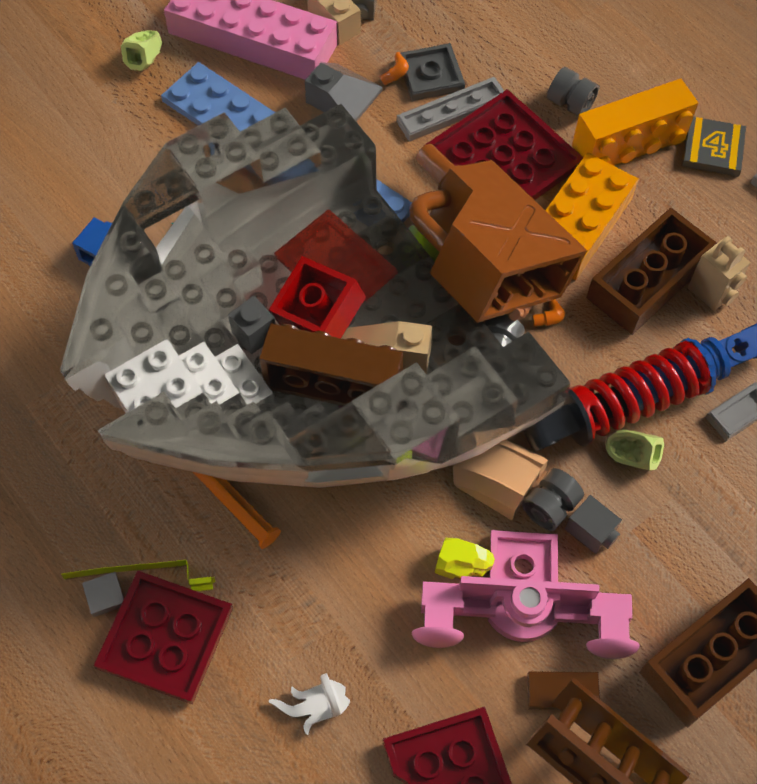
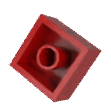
(317, 299)

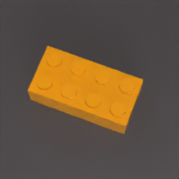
(636, 124)
(592, 203)

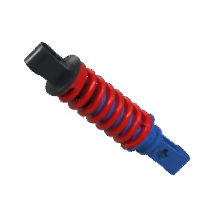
(643, 387)

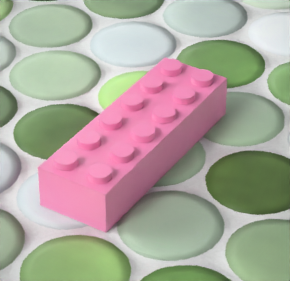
(256, 31)

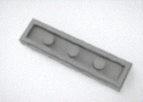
(447, 109)

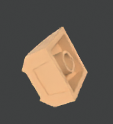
(500, 476)

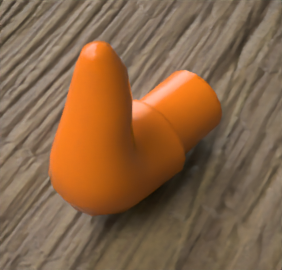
(396, 71)
(551, 317)

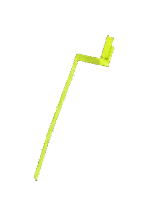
(196, 584)

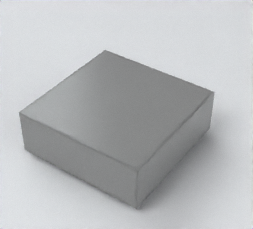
(103, 594)

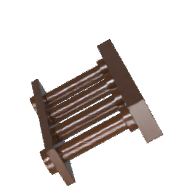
(582, 761)

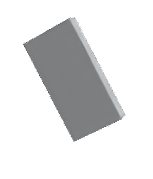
(735, 413)

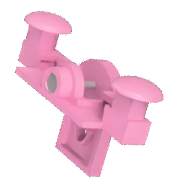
(526, 604)

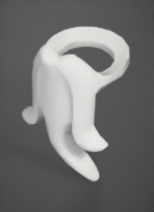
(321, 702)

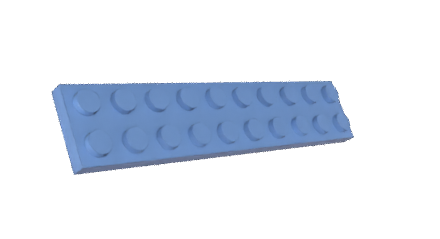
(204, 95)

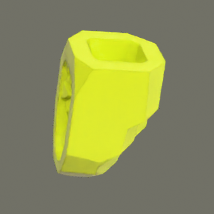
(463, 559)

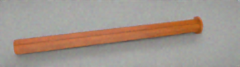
(241, 509)

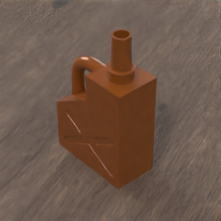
(491, 238)

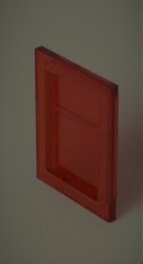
(341, 249)

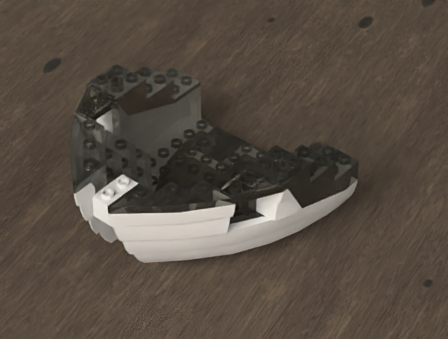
(194, 399)

